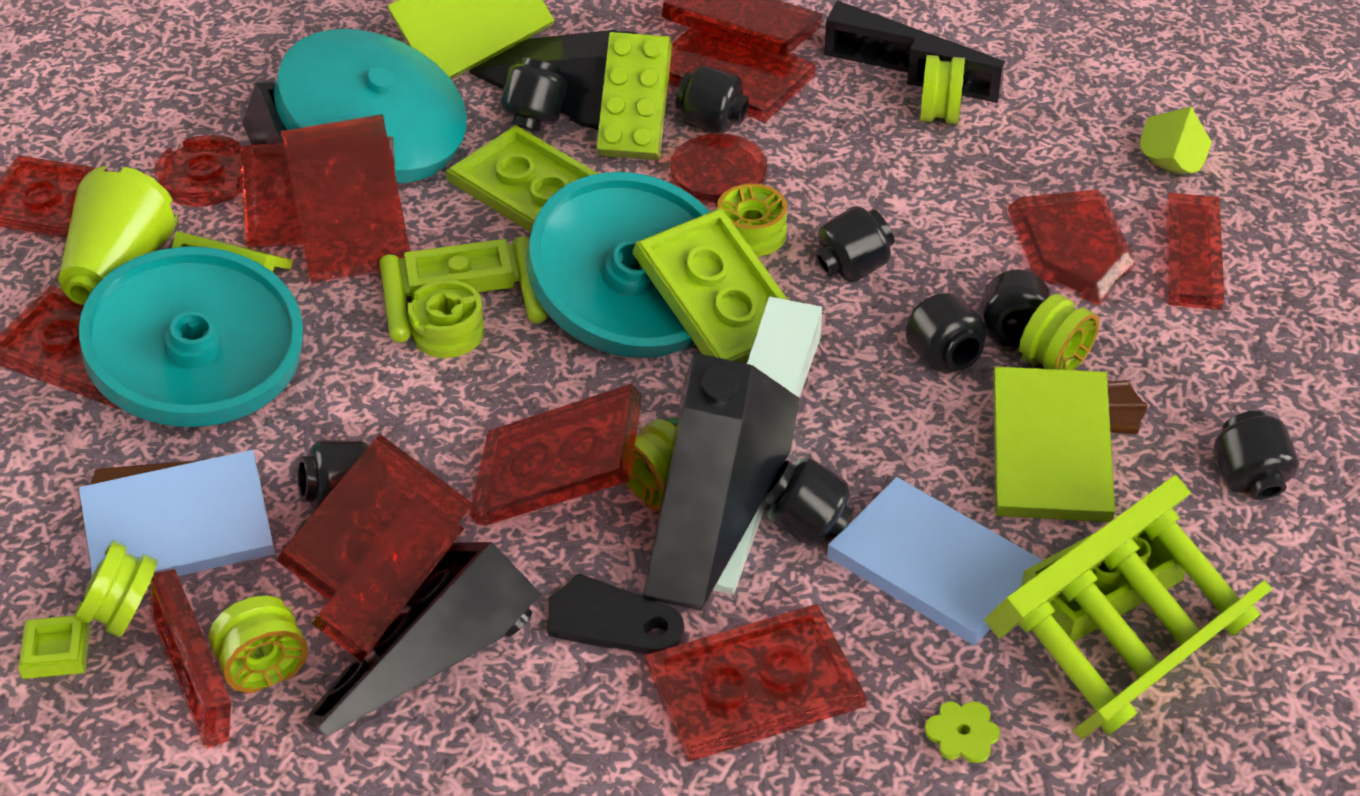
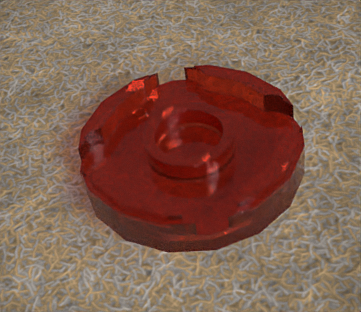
(716, 163)
(207, 183)

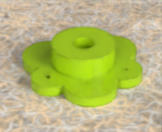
(971, 719)

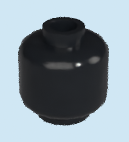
(533, 93)
(711, 99)
(854, 244)
(1010, 303)
(946, 333)
(1256, 454)
(325, 467)
(808, 501)

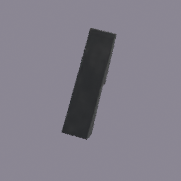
(885, 43)

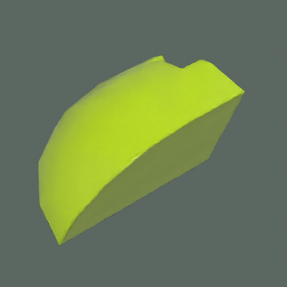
(1176, 141)

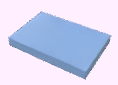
(182, 515)
(932, 558)

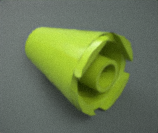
(110, 224)

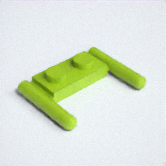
(481, 264)

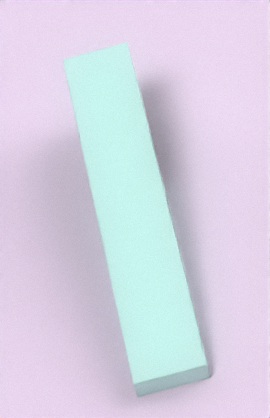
(784, 353)

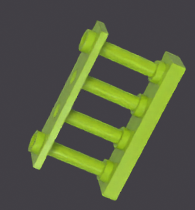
(1117, 549)

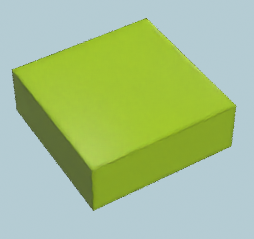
(54, 647)

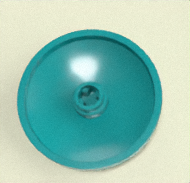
(368, 74)
(586, 266)
(191, 336)

